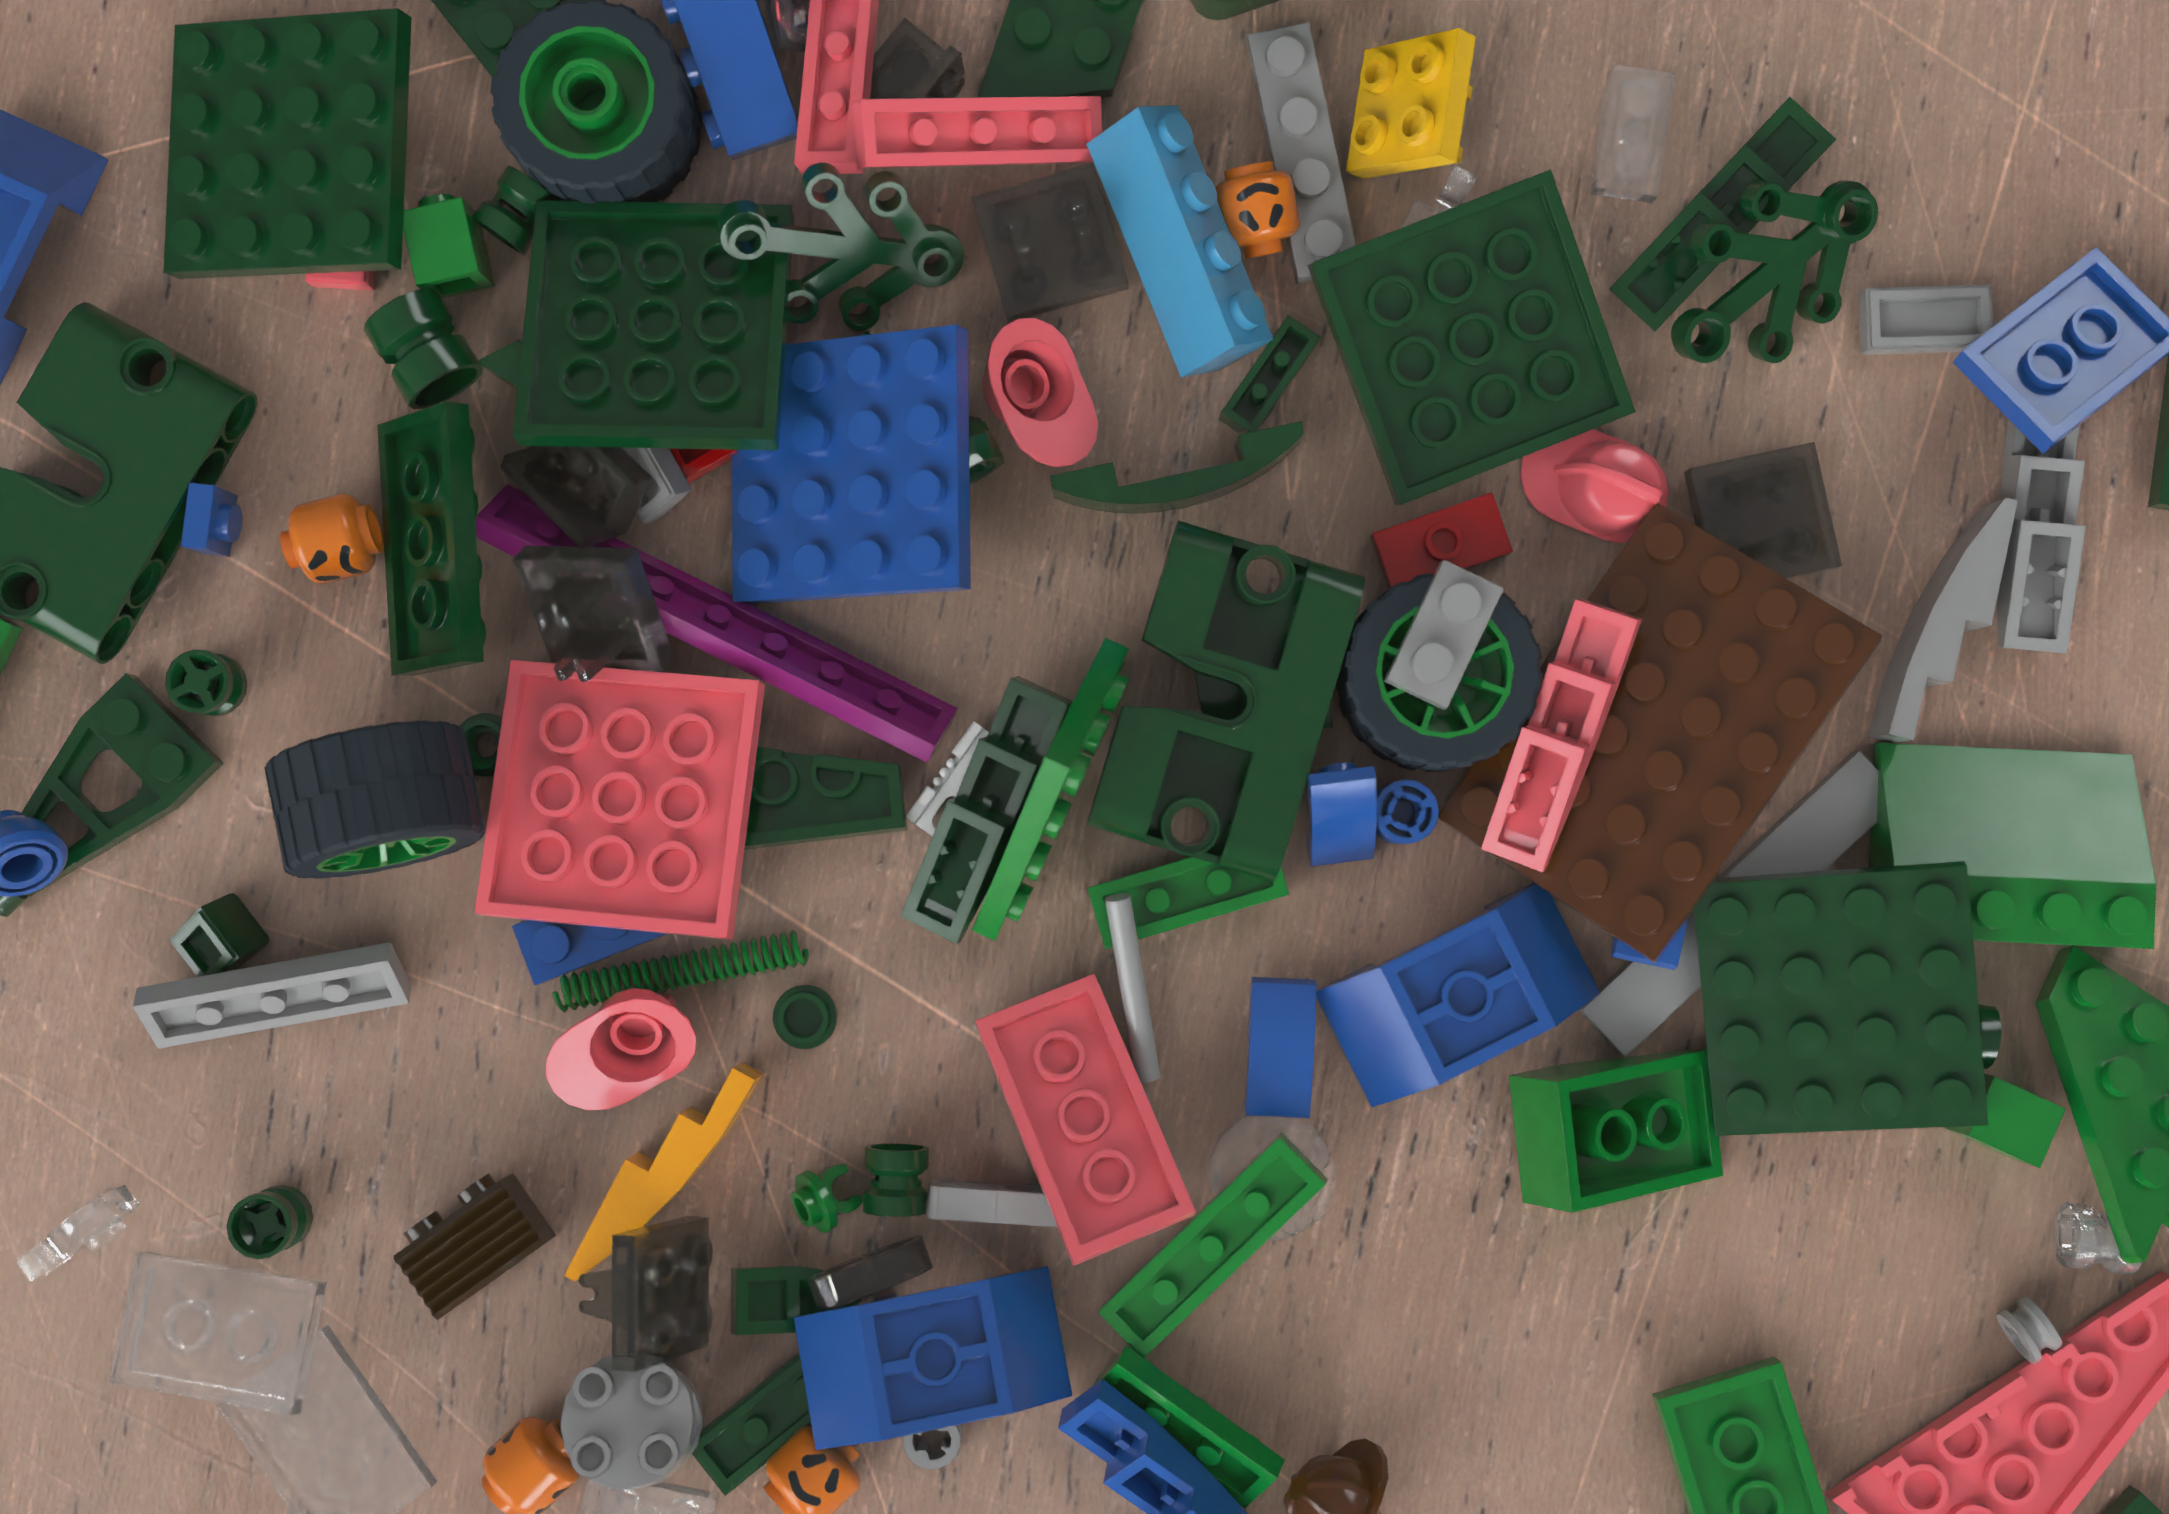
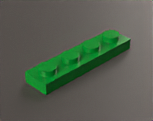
(1212, 1245)

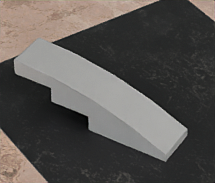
(2044, 543)
(1955, 600)

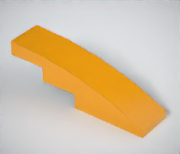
(649, 1184)

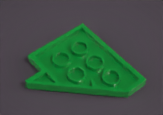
(1059, 774)
(2115, 1074)

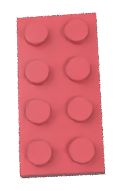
(1084, 1119)

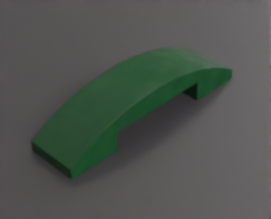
(1099, 491)

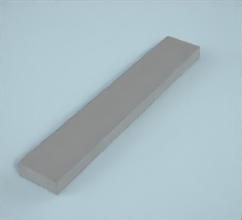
(1802, 841)

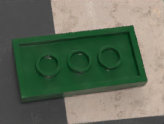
(431, 540)

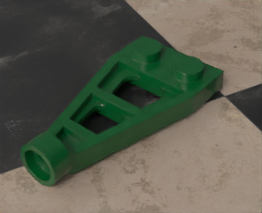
(149, 742)

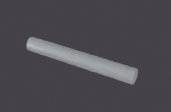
(1132, 986)

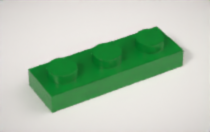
(1183, 895)
(1225, 1449)

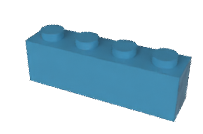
(1179, 240)

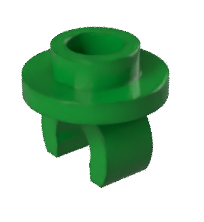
(815, 1201)

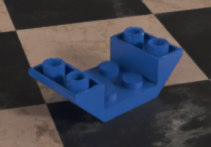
(35, 178)
(1459, 997)
(932, 1359)

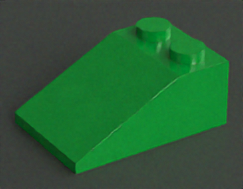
(1614, 1129)

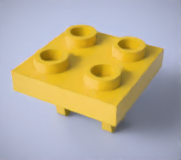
(1411, 104)

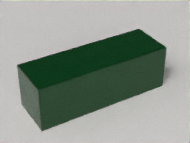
(1269, 377)

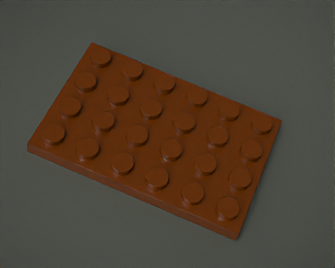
(1699, 735)

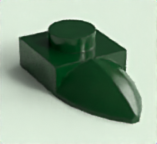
(769, 1299)

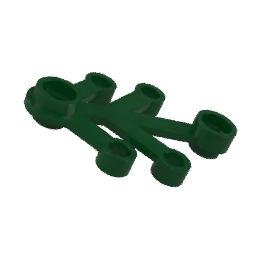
(851, 248)
(1781, 267)

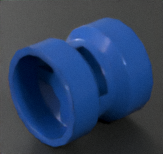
(1396, 813)

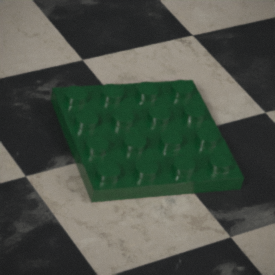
(288, 145)
(650, 330)
(1472, 337)
(1841, 1000)

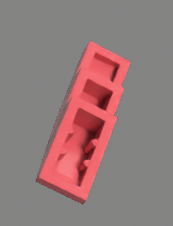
(1561, 734)

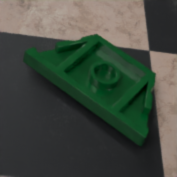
(1060, 48)

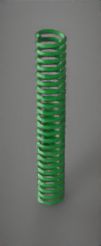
(707, 974)

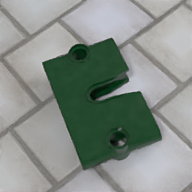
(110, 550)
(1284, 661)

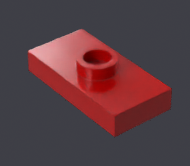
(1459, 534)

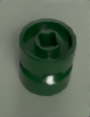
(419, 339)

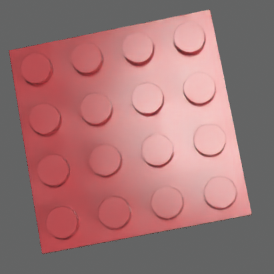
(621, 800)

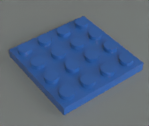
(864, 473)

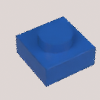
(211, 520)

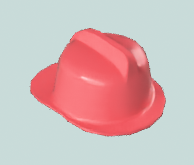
(1040, 393)
(1594, 484)
(621, 1050)

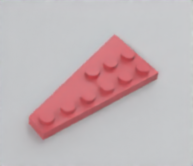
(2035, 1432)

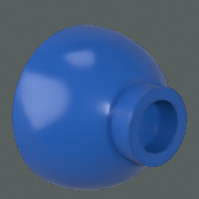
(29, 854)

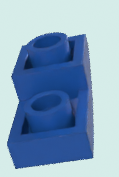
(1341, 814)
(1280, 1047)

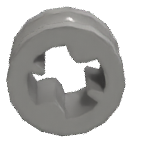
(2029, 1330)
(921, 1453)

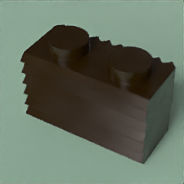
(473, 1245)

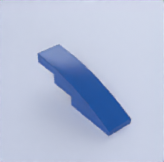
(1142, 1457)

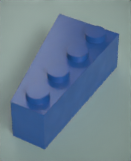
(739, 73)

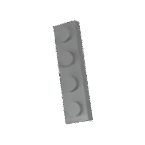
(1301, 141)
(272, 995)

